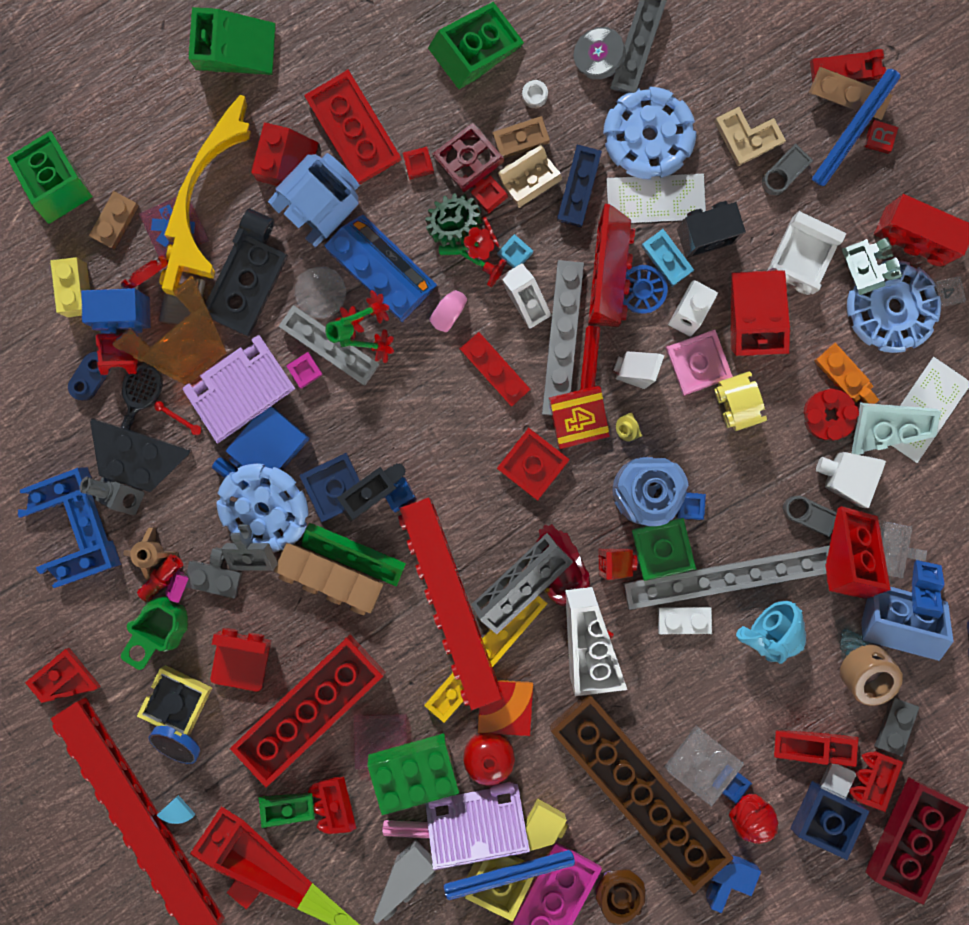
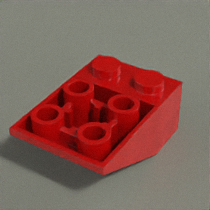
(759, 313)

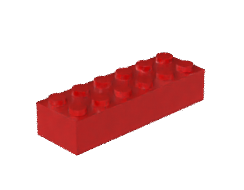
(308, 710)

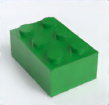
(413, 774)

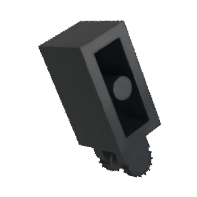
(369, 491)

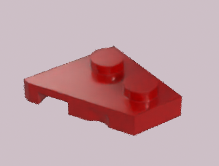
(62, 678)

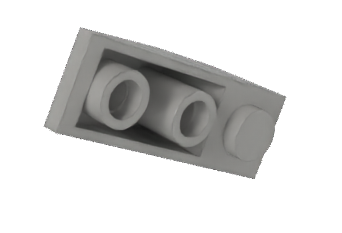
(408, 872)

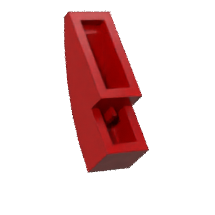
(816, 747)

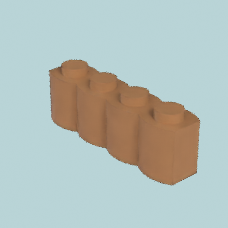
(330, 577)

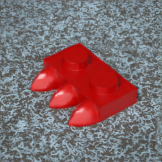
(877, 780)
(334, 805)

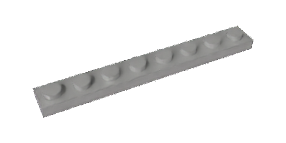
(726, 578)

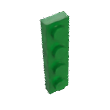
(353, 554)

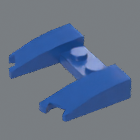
(95, 551)

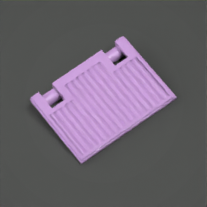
(238, 389)
(477, 827)

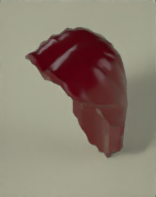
(575, 576)

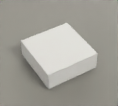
(838, 779)

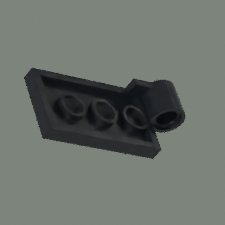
(251, 256)

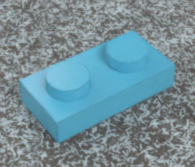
(667, 257)

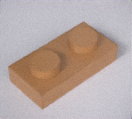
(521, 137)
(113, 220)

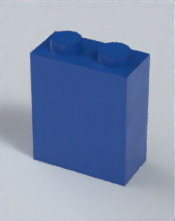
(267, 441)

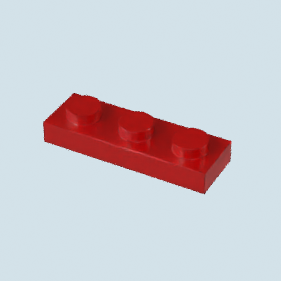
(495, 369)

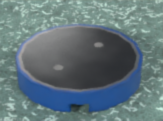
(178, 748)

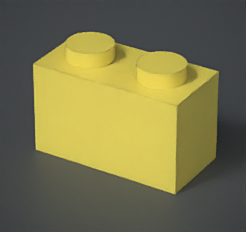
(69, 279)

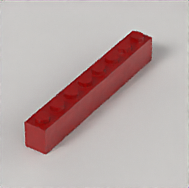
(451, 604)

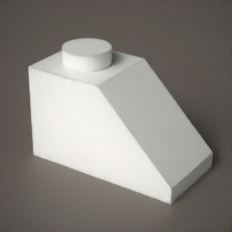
(526, 295)

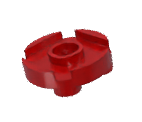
(845, 413)

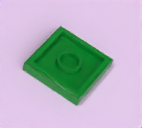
(663, 549)

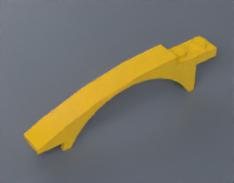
(184, 254)

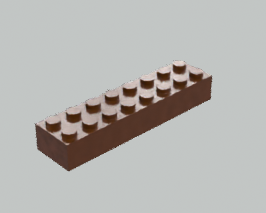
(641, 792)

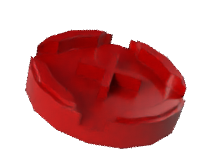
(145, 272)

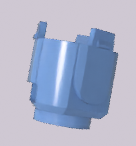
(317, 194)
(637, 499)

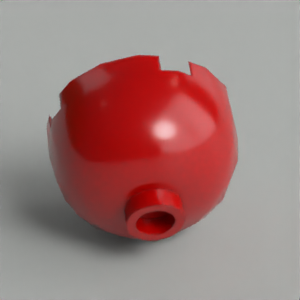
(489, 758)

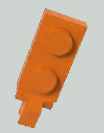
(846, 374)

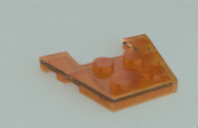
(187, 347)

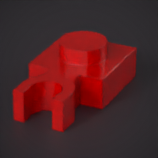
(488, 193)

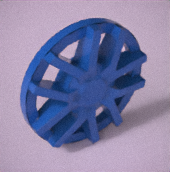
(644, 289)

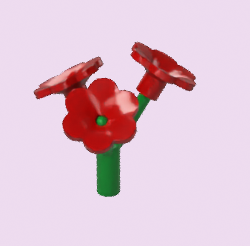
(479, 245)

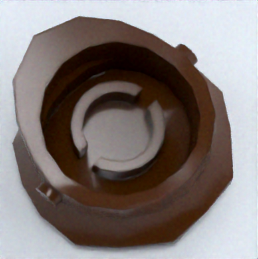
(620, 896)

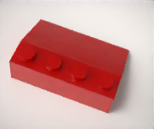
(610, 268)

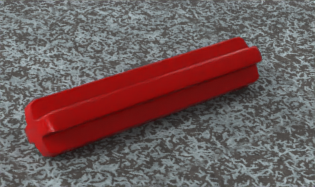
(590, 357)

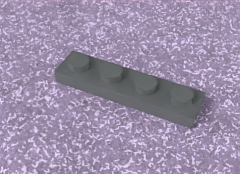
(638, 45)

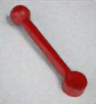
(195, 429)

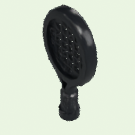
(129, 417)

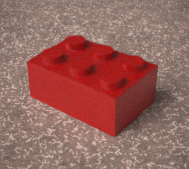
(924, 230)

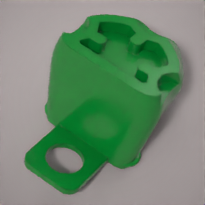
(156, 627)

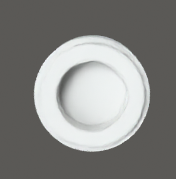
(535, 94)

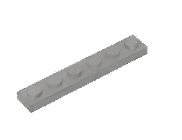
(563, 331)

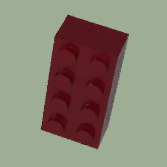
(916, 840)

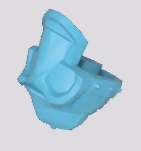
(776, 632)

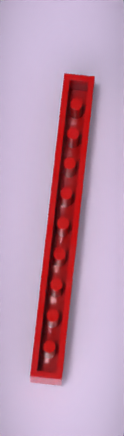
(135, 816)

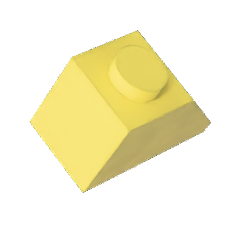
(544, 825)

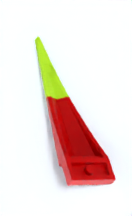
(244, 856)

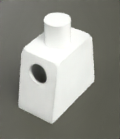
(693, 308)
(852, 477)

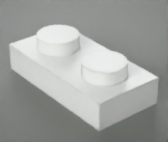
(684, 620)

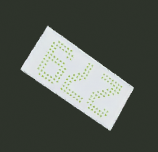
(657, 197)
(938, 389)

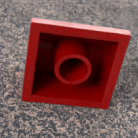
(280, 153)

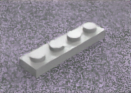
(313, 336)

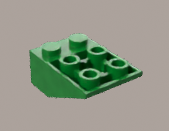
(231, 42)

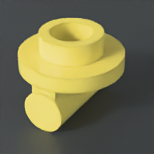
(628, 428)

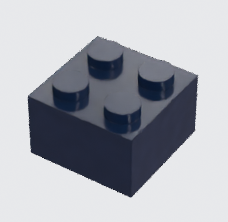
(829, 820)

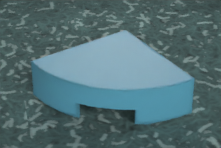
(176, 812)

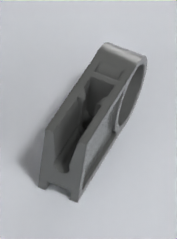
(789, 167)
(815, 517)

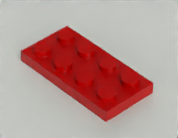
(353, 127)

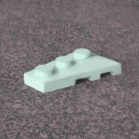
(890, 425)

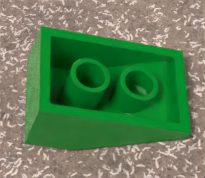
(474, 44)
(49, 177)

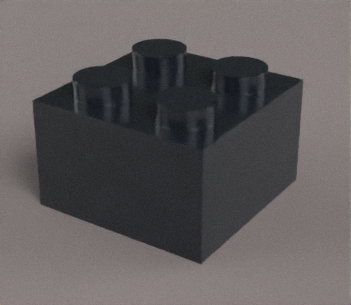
(711, 229)

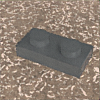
(896, 726)

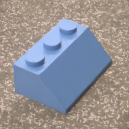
(892, 624)

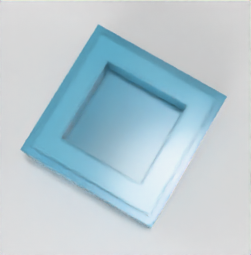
(515, 252)

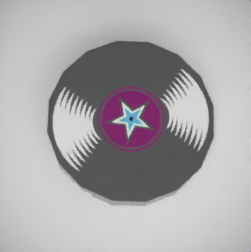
(599, 53)

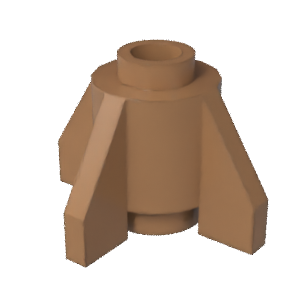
(154, 553)

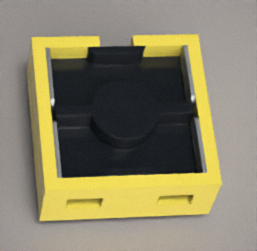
(175, 701)

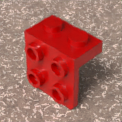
(240, 659)

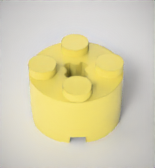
(741, 401)

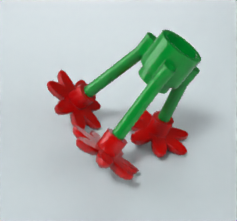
(346, 326)

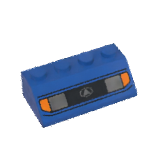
(380, 266)

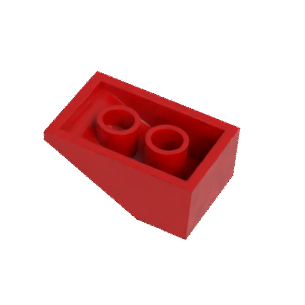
(856, 555)

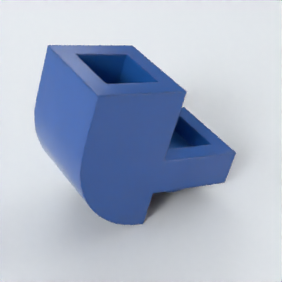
(736, 875)

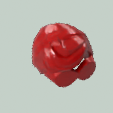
(754, 820)

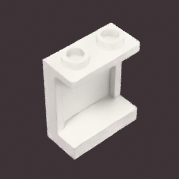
(806, 252)

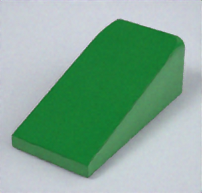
(285, 809)

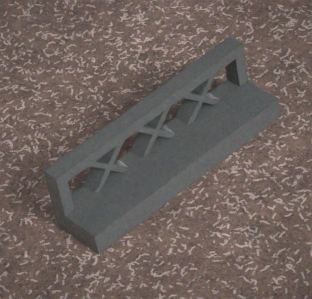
(523, 585)

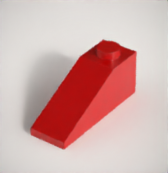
(616, 563)

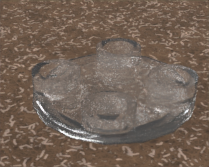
(320, 292)

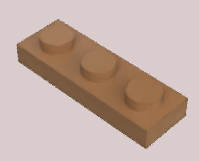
(844, 91)

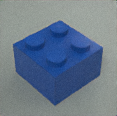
(115, 310)

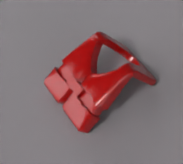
(109, 355)

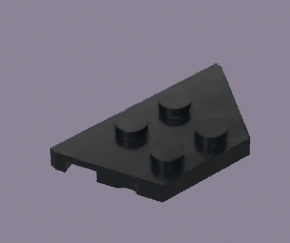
(132, 456)

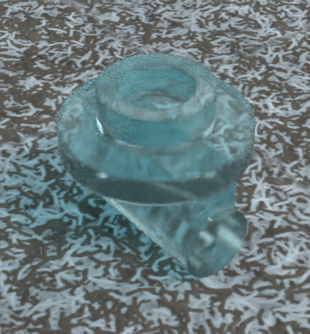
(851, 641)

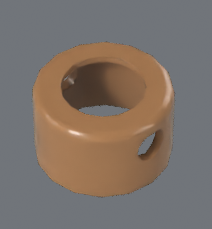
(860, 666)

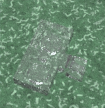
(896, 548)

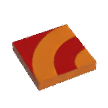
(511, 713)

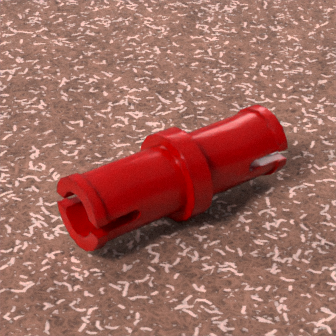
(160, 578)

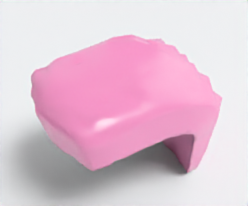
(448, 311)

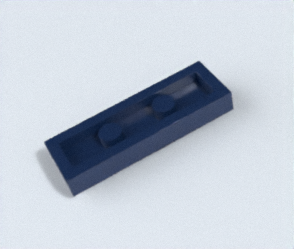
(579, 186)

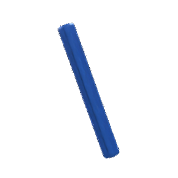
(856, 127)
(509, 875)

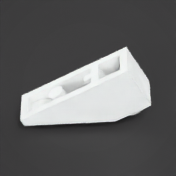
(638, 368)

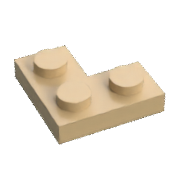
(747, 142)

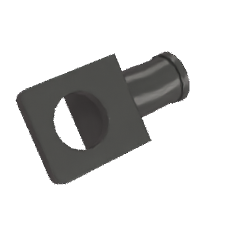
(111, 494)

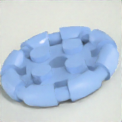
(651, 117)
(886, 320)
(272, 495)

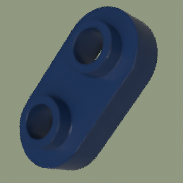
(90, 378)

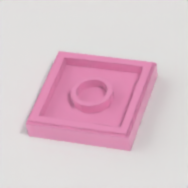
(698, 362)

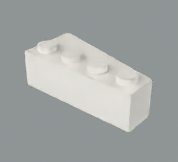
(591, 653)

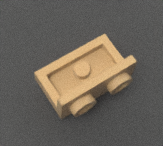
(529, 176)

